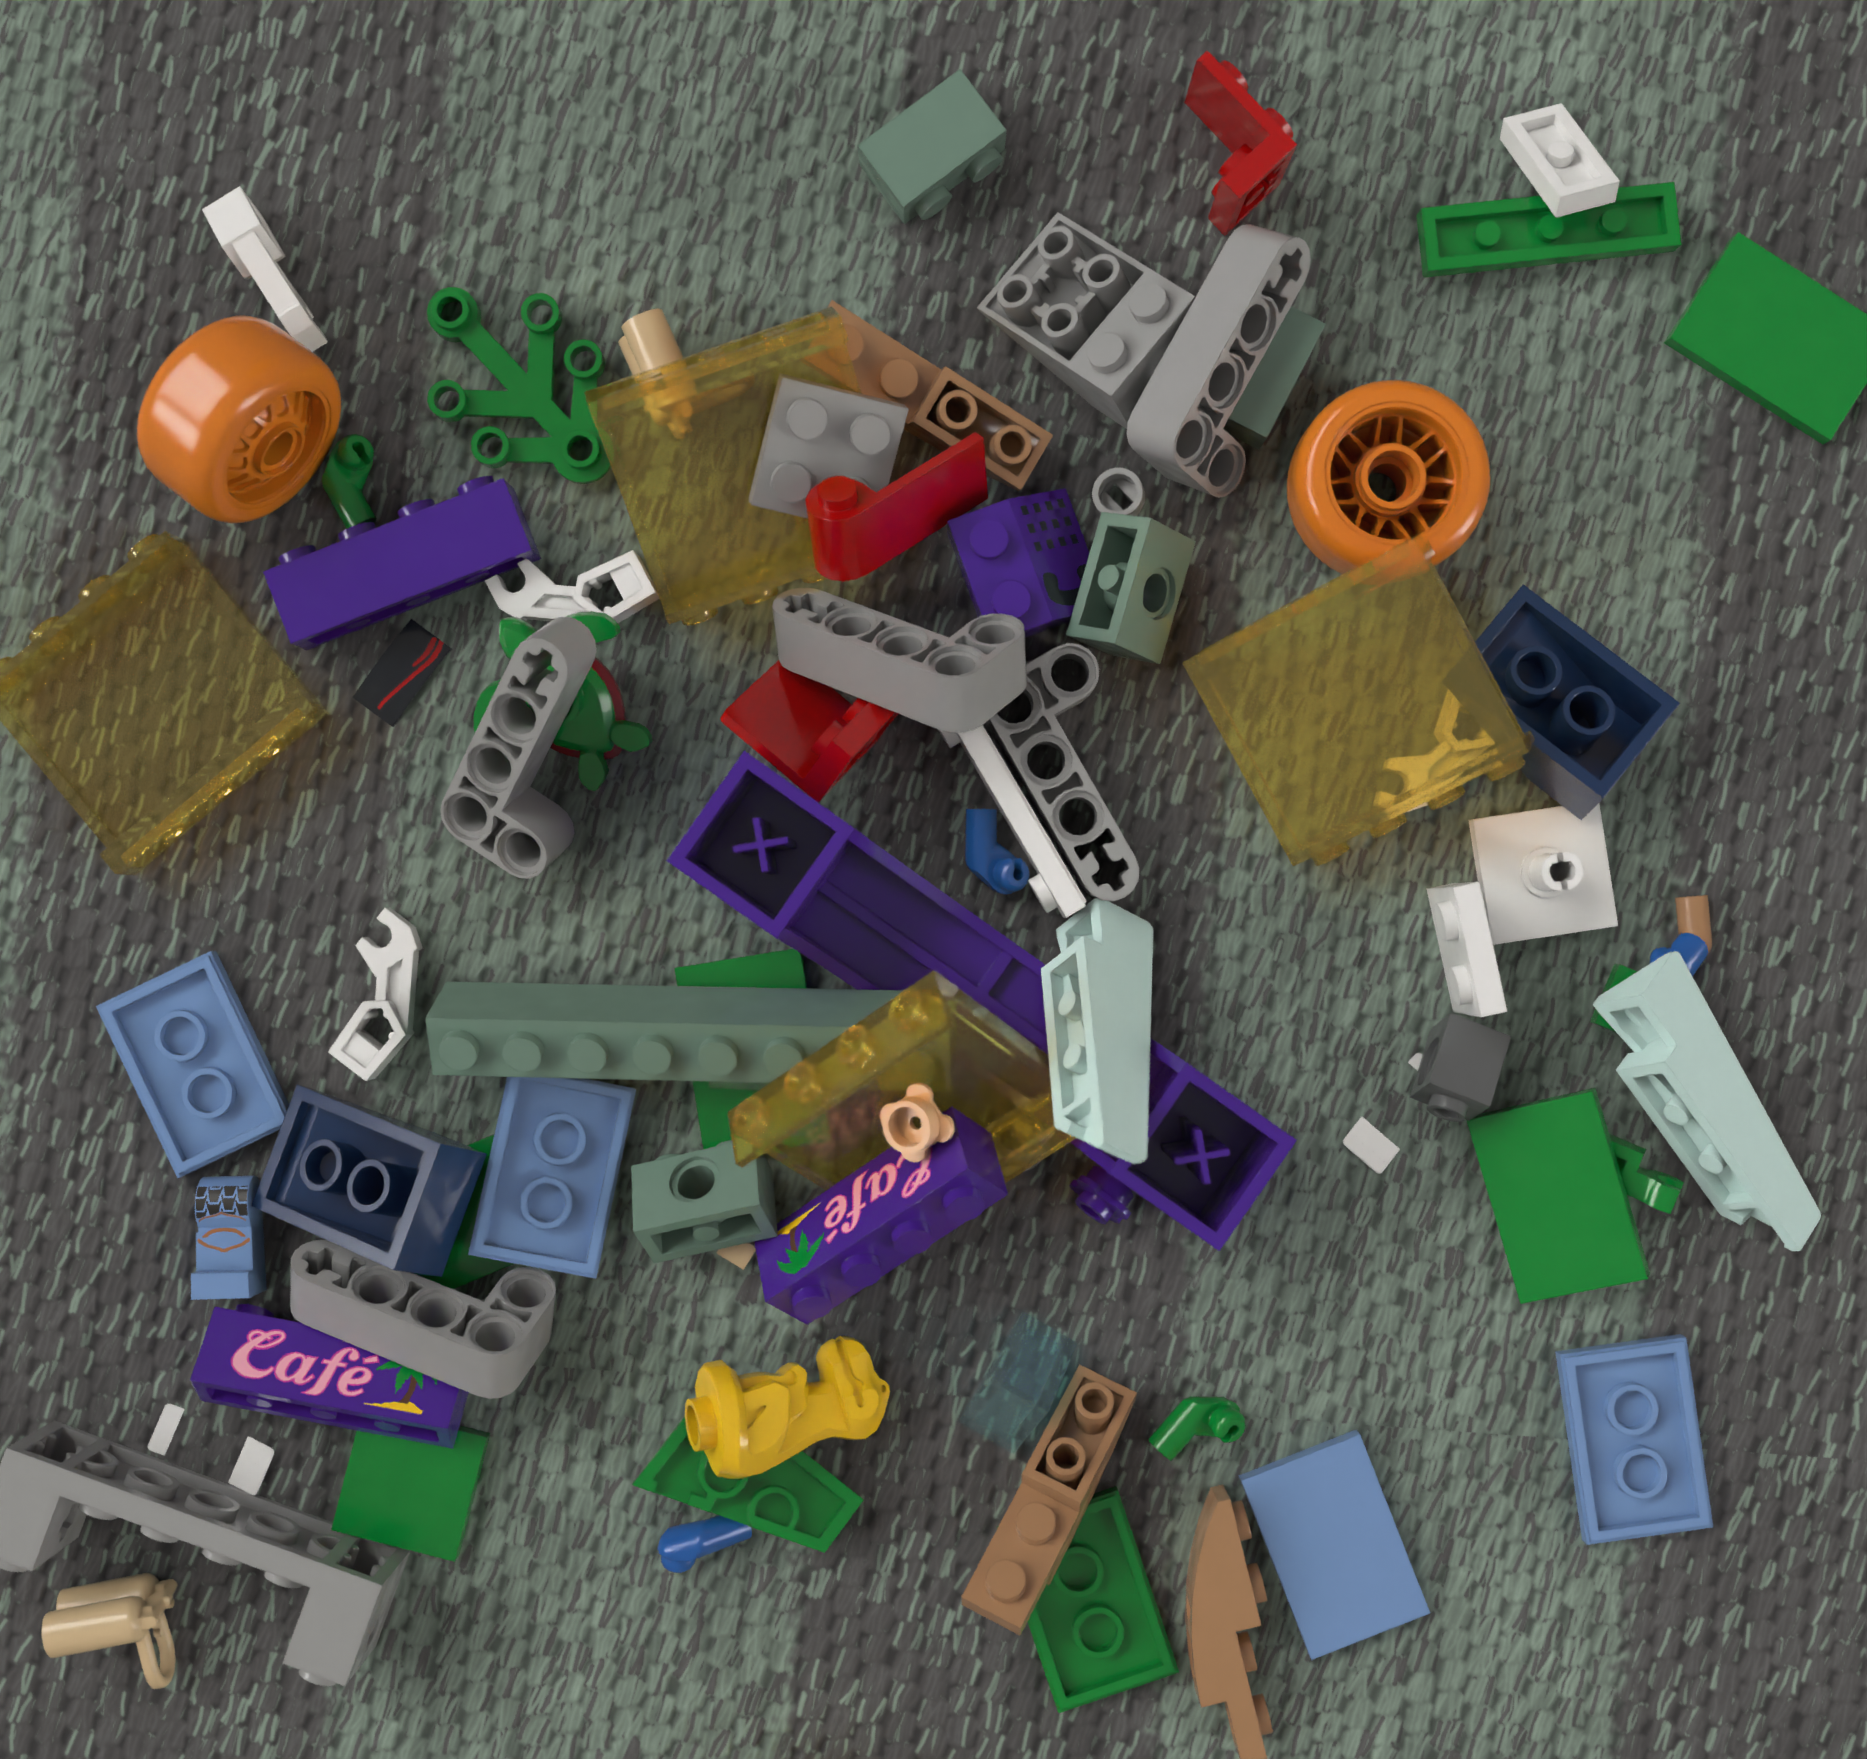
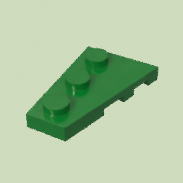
(788, 1501)

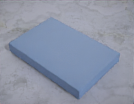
(195, 1063)
(552, 1173)
(1634, 1439)
(1334, 1544)

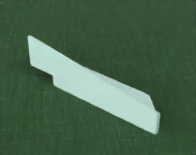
(1101, 1028)
(1704, 1100)

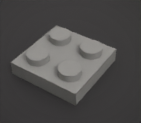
(823, 434)

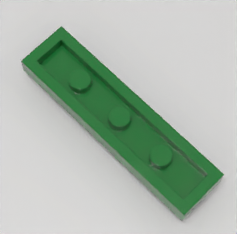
(1528, 234)

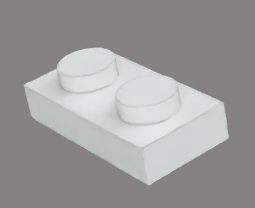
(1559, 160)

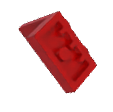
(1255, 136)
(805, 728)

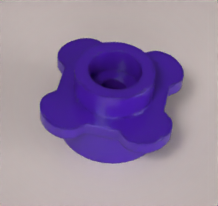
(1102, 1196)

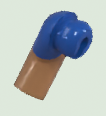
(1694, 932)

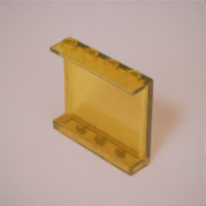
(687, 458)
(152, 701)
(1358, 704)
(828, 1106)

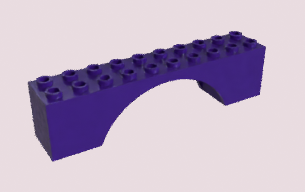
(887, 927)

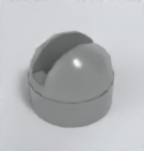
(1127, 483)

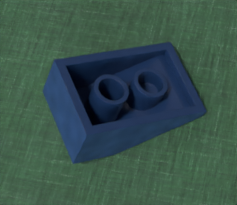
(1575, 698)
(369, 1182)

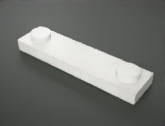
(1053, 881)

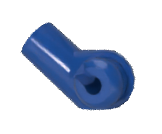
(988, 858)
(693, 1540)

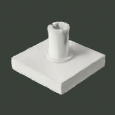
(1543, 873)

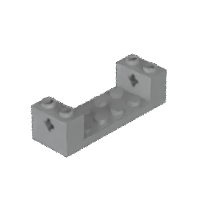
(67, 1473)

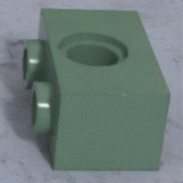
(1131, 587)
(678, 1223)

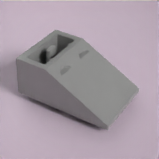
(1088, 314)

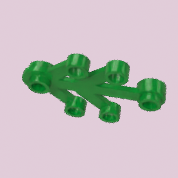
(527, 394)

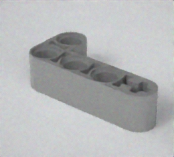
(1213, 358)
(901, 666)
(1073, 781)
(491, 795)
(423, 1323)

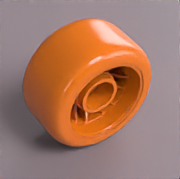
(238, 419)
(1412, 438)

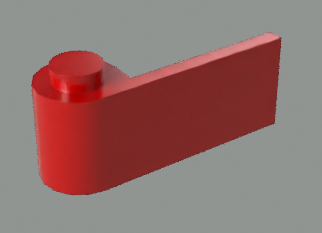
(863, 529)

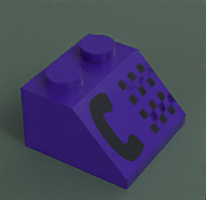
(1022, 558)

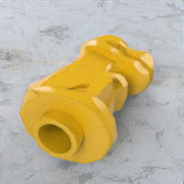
(768, 1417)

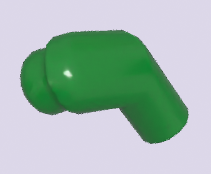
(346, 477)
(1198, 1417)

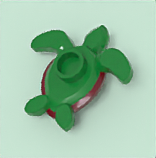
(597, 718)

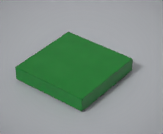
(411, 1491)

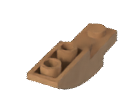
(943, 403)
(1049, 1500)
(1218, 1604)

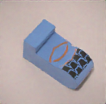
(228, 1239)

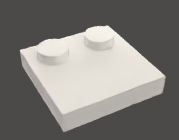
(1467, 949)

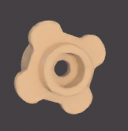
(900, 1128)

